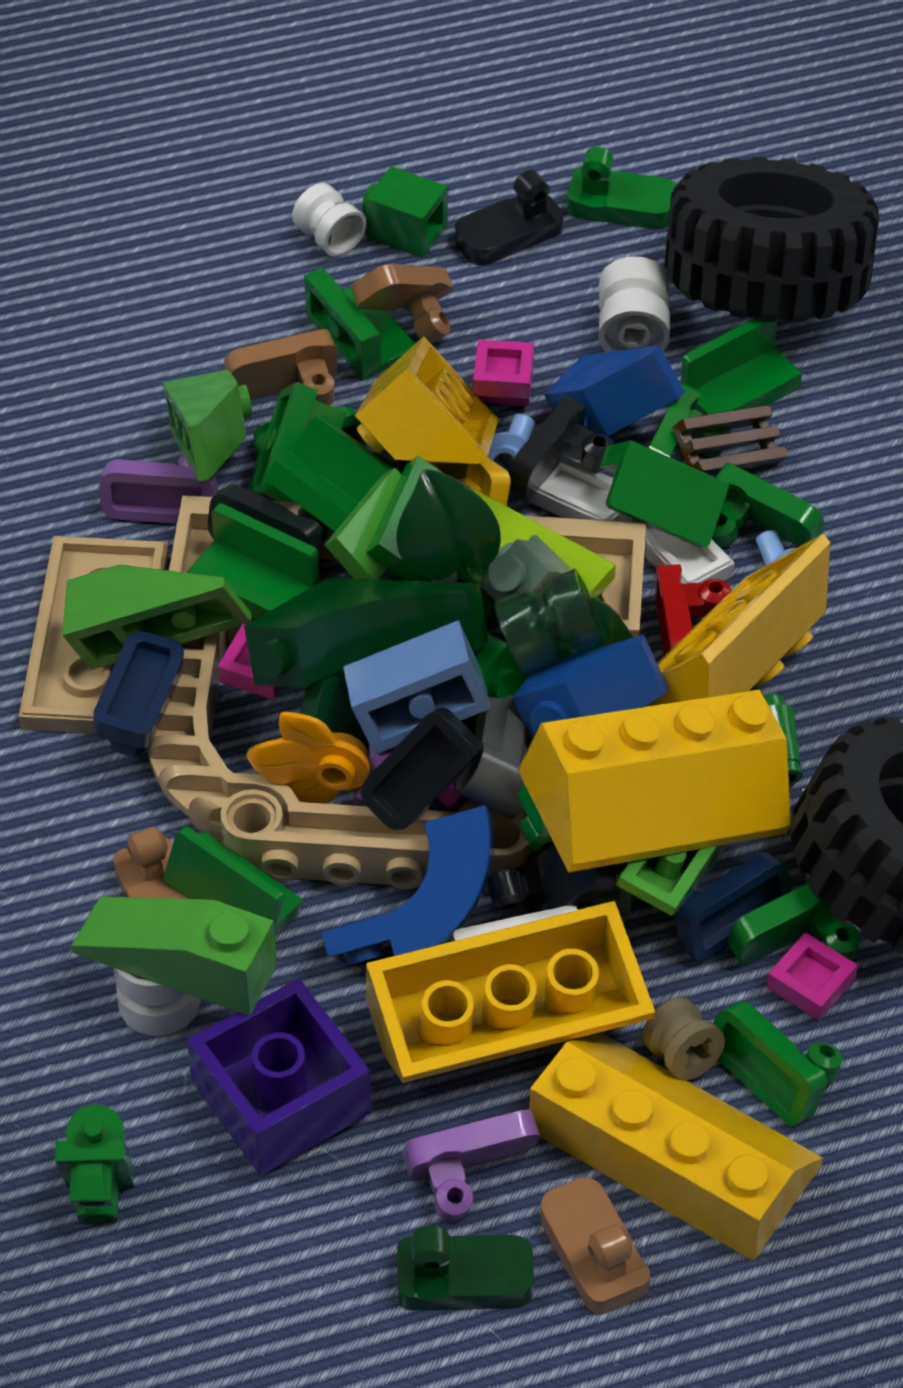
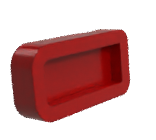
(679, 602)

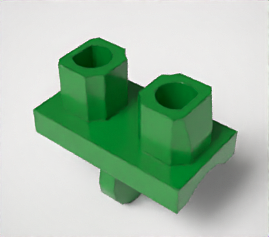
(95, 1162)

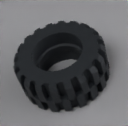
(771, 239)
(852, 830)

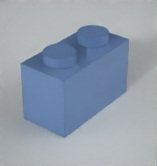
(411, 679)

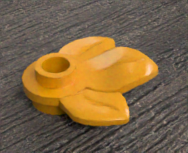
(311, 759)

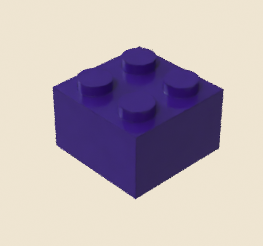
(280, 1076)

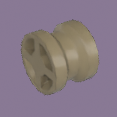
(683, 1039)

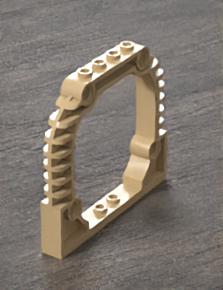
(319, 839)

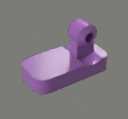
(149, 489)
(447, 1152)

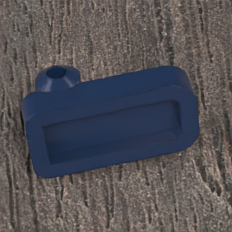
(138, 692)
(708, 915)

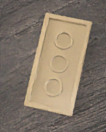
(58, 684)

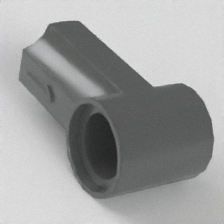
(494, 774)

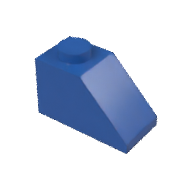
(618, 387)
(591, 684)

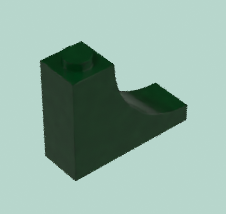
(352, 620)

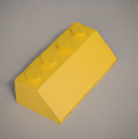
(426, 411)
(751, 628)
(660, 779)
(506, 992)
(670, 1141)

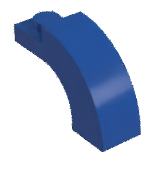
(453, 885)

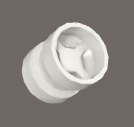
(333, 223)

